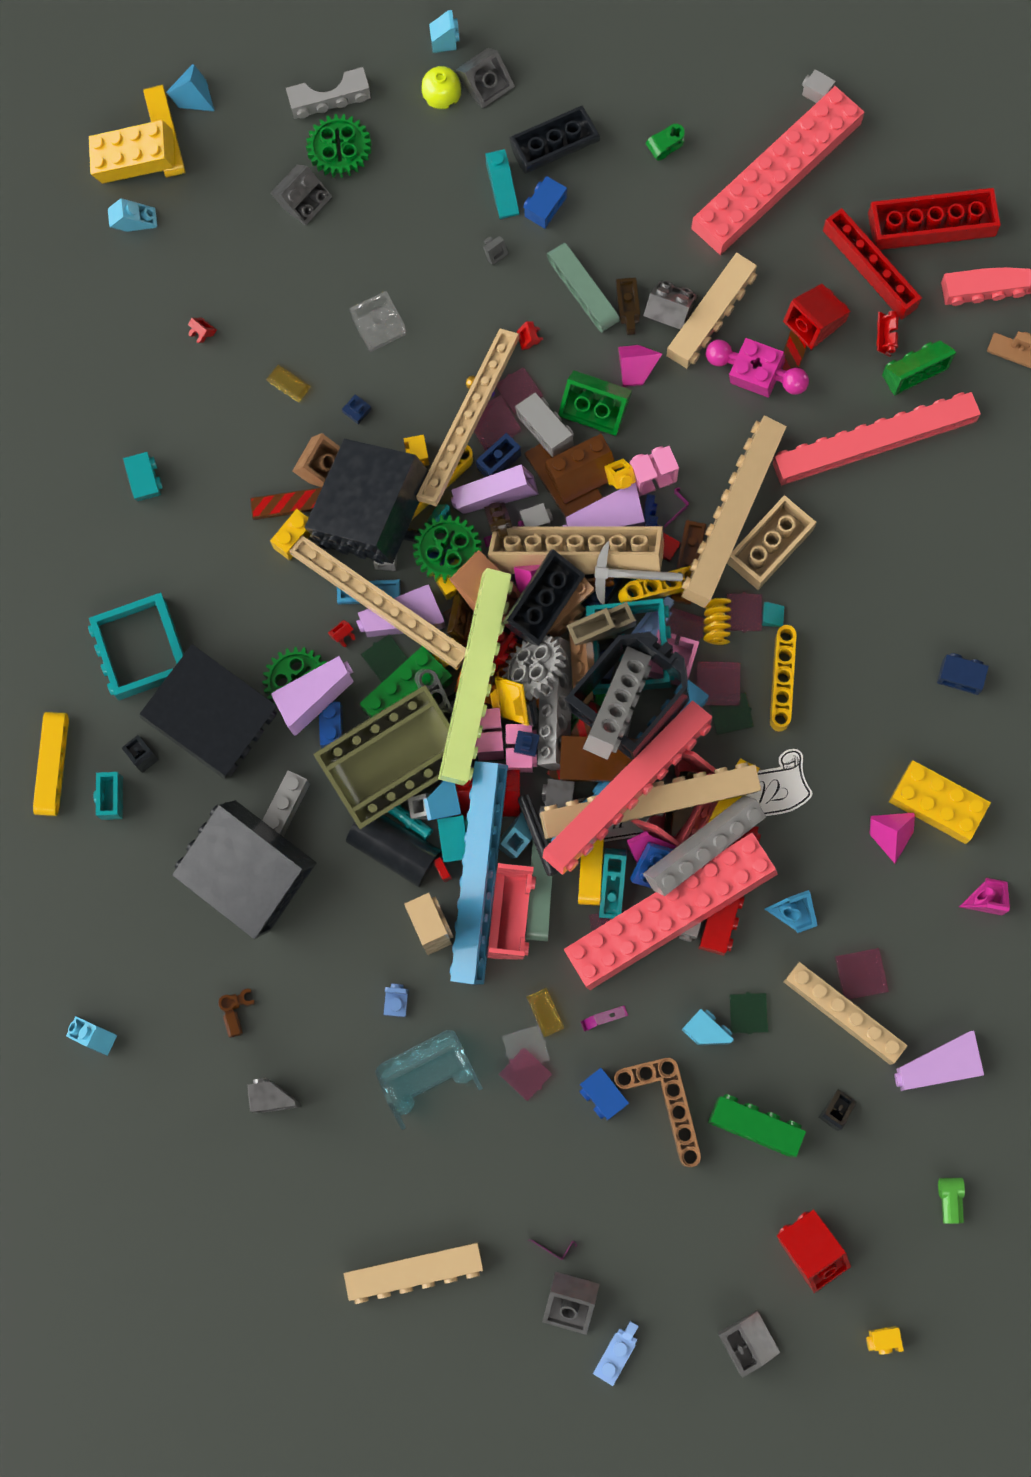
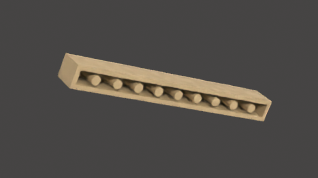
(733, 512)
(666, 797)

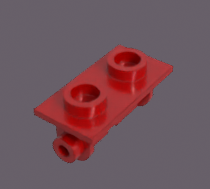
(886, 340)

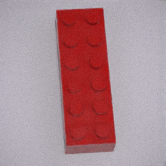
(934, 219)

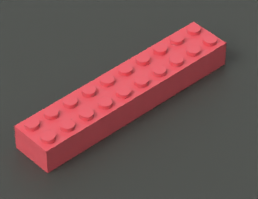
(777, 170)
(663, 918)

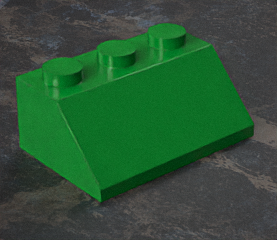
(918, 366)
(594, 402)

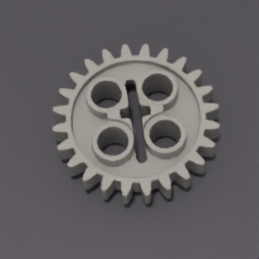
(536, 666)

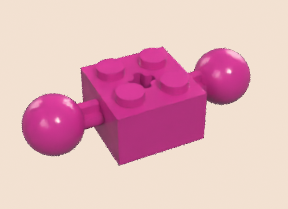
(768, 371)

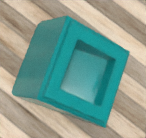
(443, 510)
(772, 615)

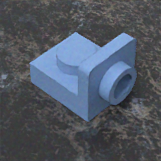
(396, 1000)

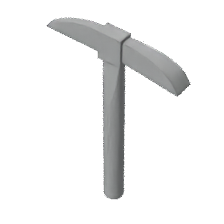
(602, 573)

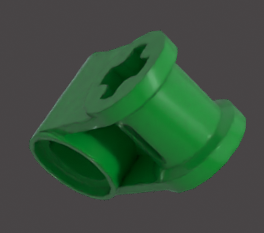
(666, 141)

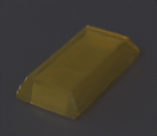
(288, 383)
(545, 1012)

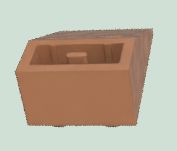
(468, 580)

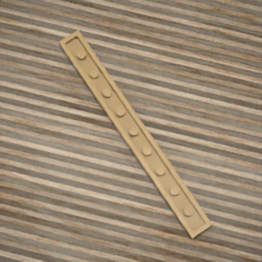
(468, 417)
(379, 602)

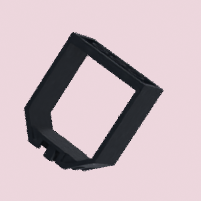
(662, 656)

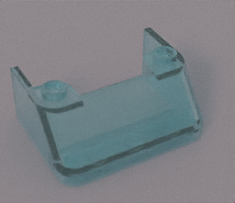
(422, 1070)

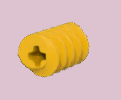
(715, 621)

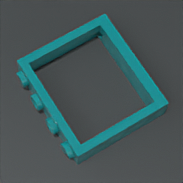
(665, 633)
(101, 649)

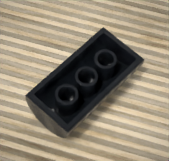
(554, 139)
(543, 598)
(395, 848)

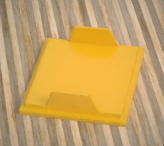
(510, 699)

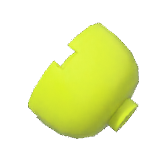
(441, 87)

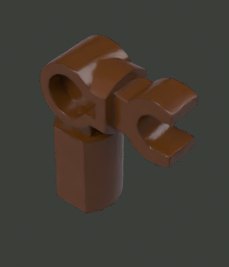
(231, 1019)

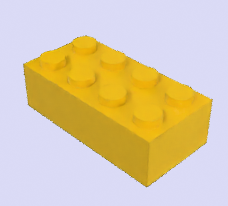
(131, 151)
(939, 802)

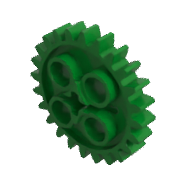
(357, 143)
(429, 543)
(283, 668)

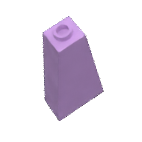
(500, 487)
(616, 509)
(419, 601)
(312, 693)
(947, 1063)

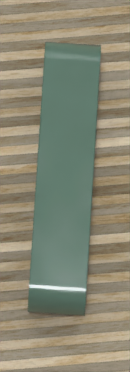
(583, 287)
(539, 900)

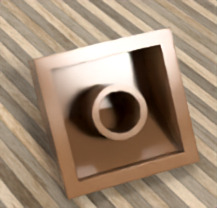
(317, 460)

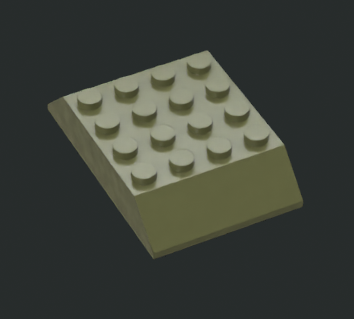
(387, 756)

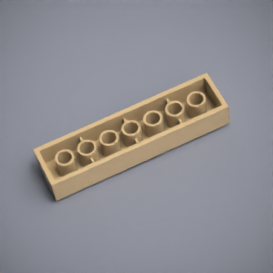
(628, 547)

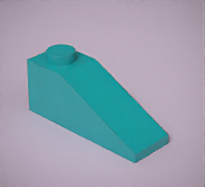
(502, 183)
(612, 883)

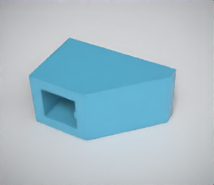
(444, 33)
(131, 216)
(515, 837)
(706, 1031)
(91, 1035)

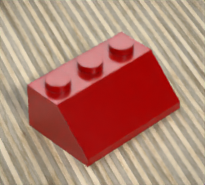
(512, 793)

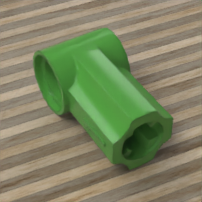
(951, 1192)

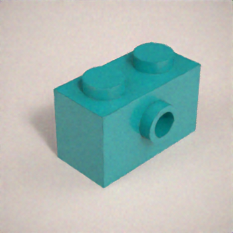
(142, 476)
(109, 795)
(452, 834)

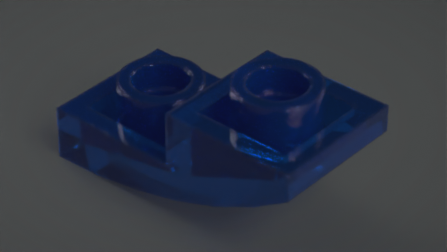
(650, 509)

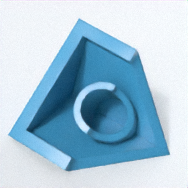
(191, 91)
(442, 802)
(795, 911)

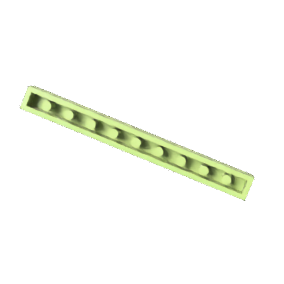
(475, 676)

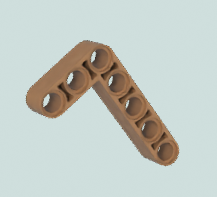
(671, 1102)

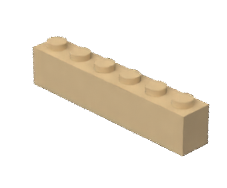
(711, 311)
(845, 1013)
(413, 1271)

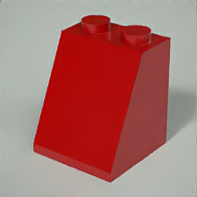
(816, 315)
(814, 1250)

